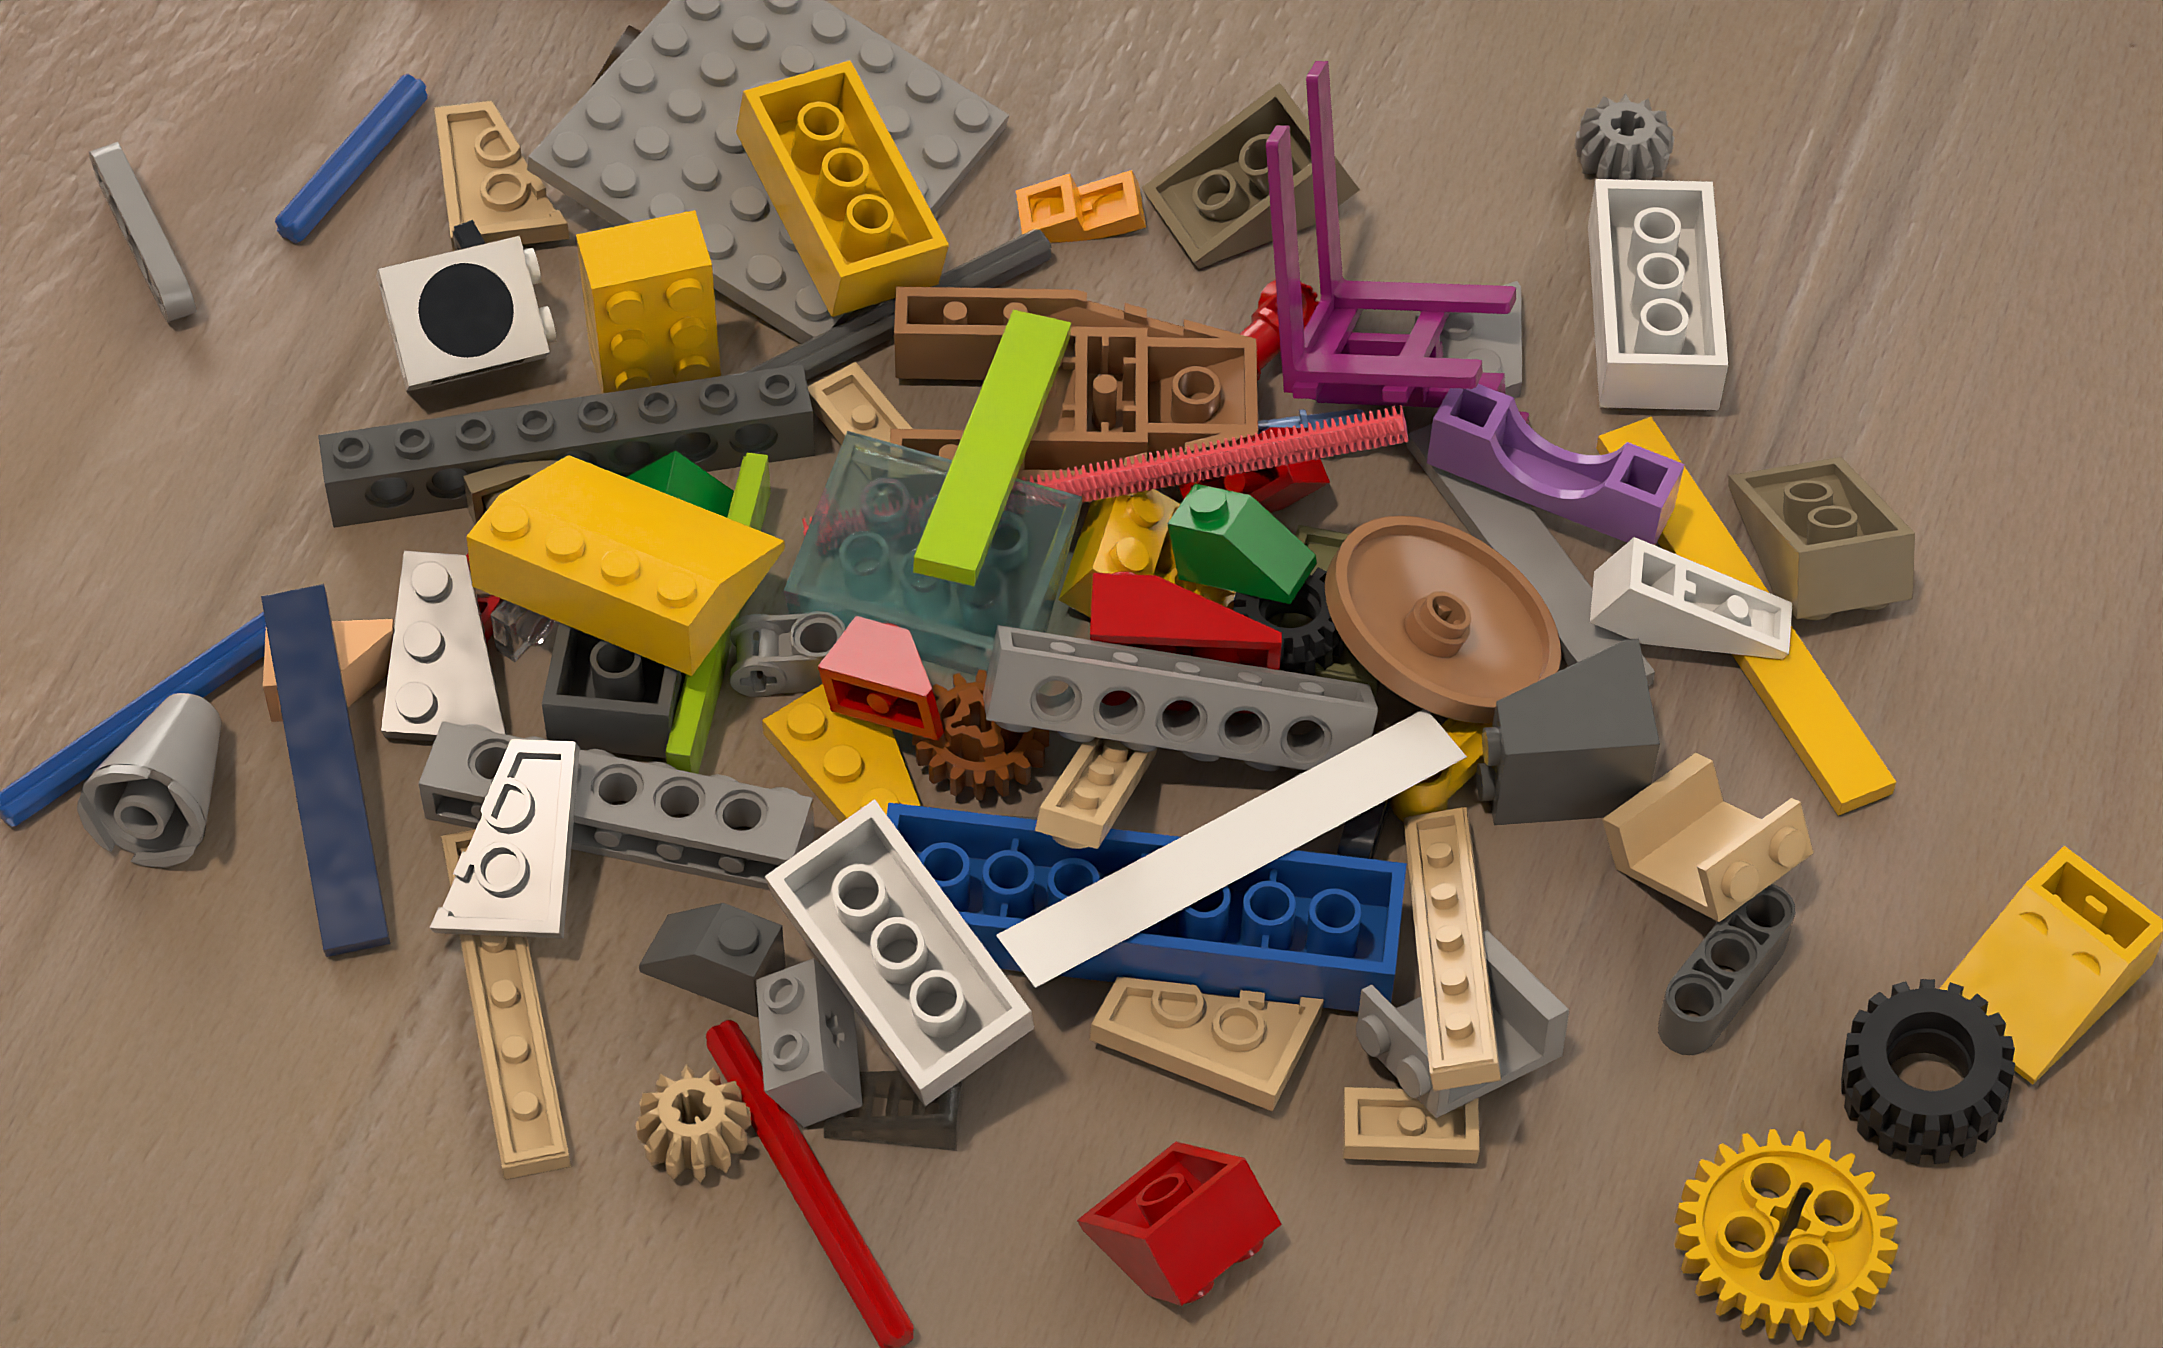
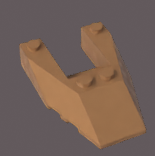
(1120, 387)

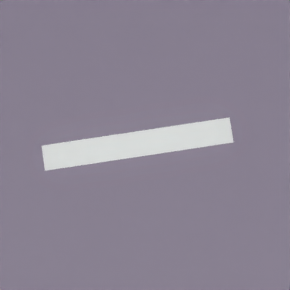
(1229, 847)

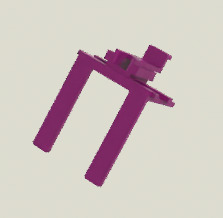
(1328, 358)

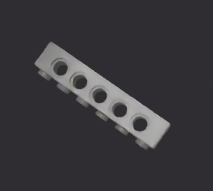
(1092, 669)
(643, 828)

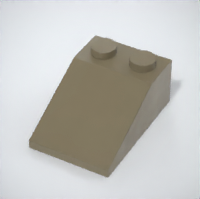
(1220, 188)
(1825, 537)

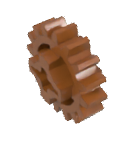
(975, 749)

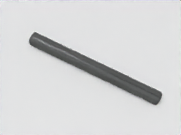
(878, 323)

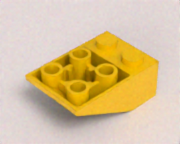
(1131, 537)
(2059, 958)

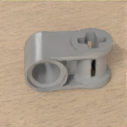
(783, 651)

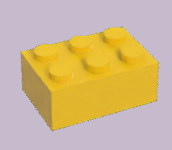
(649, 303)

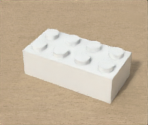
(1657, 295)
(900, 952)

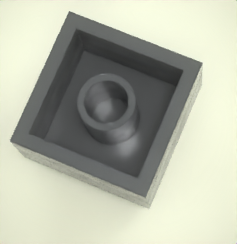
(608, 696)

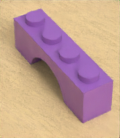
(1490, 443)

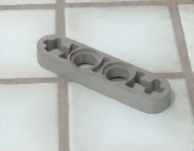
(142, 232)

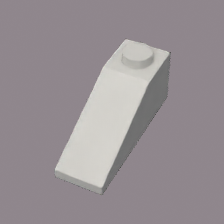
(1686, 605)

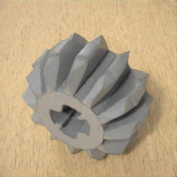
(1624, 140)

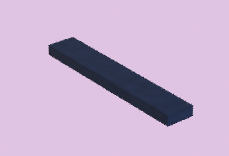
(325, 771)

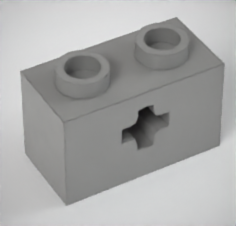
(808, 1043)

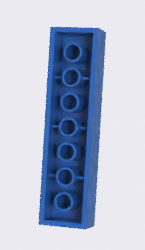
(1283, 930)

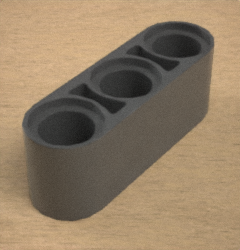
(1719, 993)

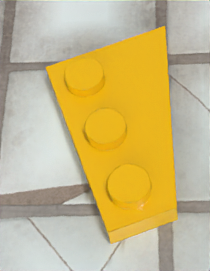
(840, 756)

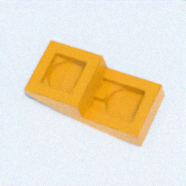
(1082, 212)

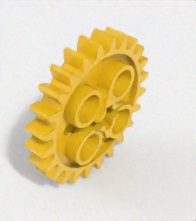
(1845, 1258)

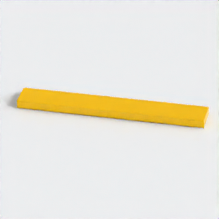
(1790, 687)

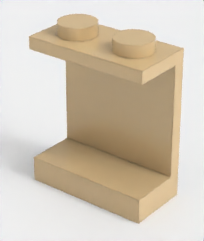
(1698, 846)

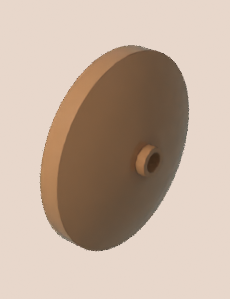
(1439, 616)

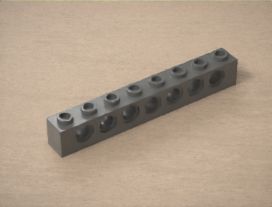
(708, 420)

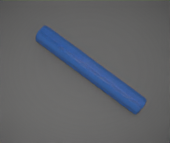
(351, 158)

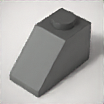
(716, 954)

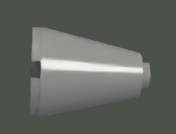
(156, 784)

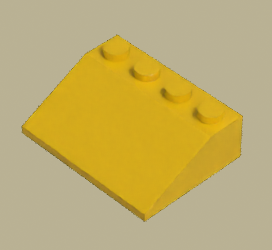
(619, 561)

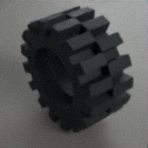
(1304, 644)

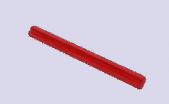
(812, 1190)

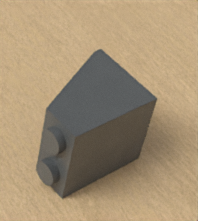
(1572, 742)

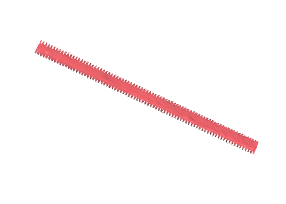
(1229, 459)

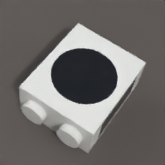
(465, 312)

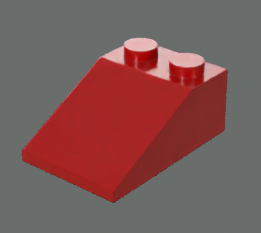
(1171, 619)

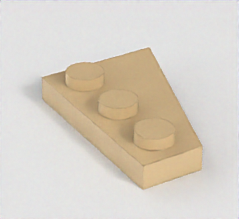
(490, 178)
(1218, 1041)

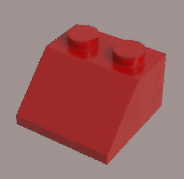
(1182, 1221)

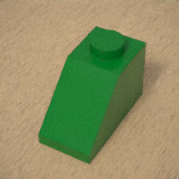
(1237, 546)

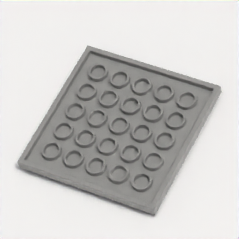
(665, 141)

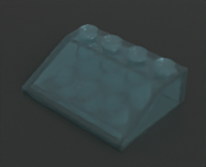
(865, 545)

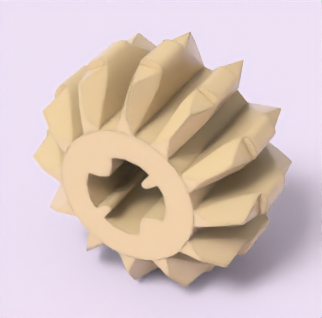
(669, 1117)

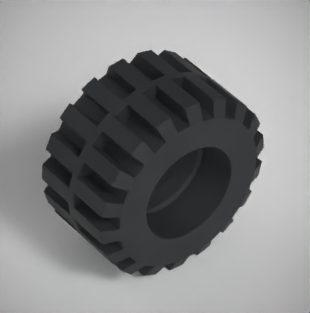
(1934, 1024)

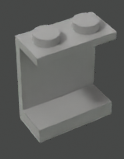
(1526, 1021)

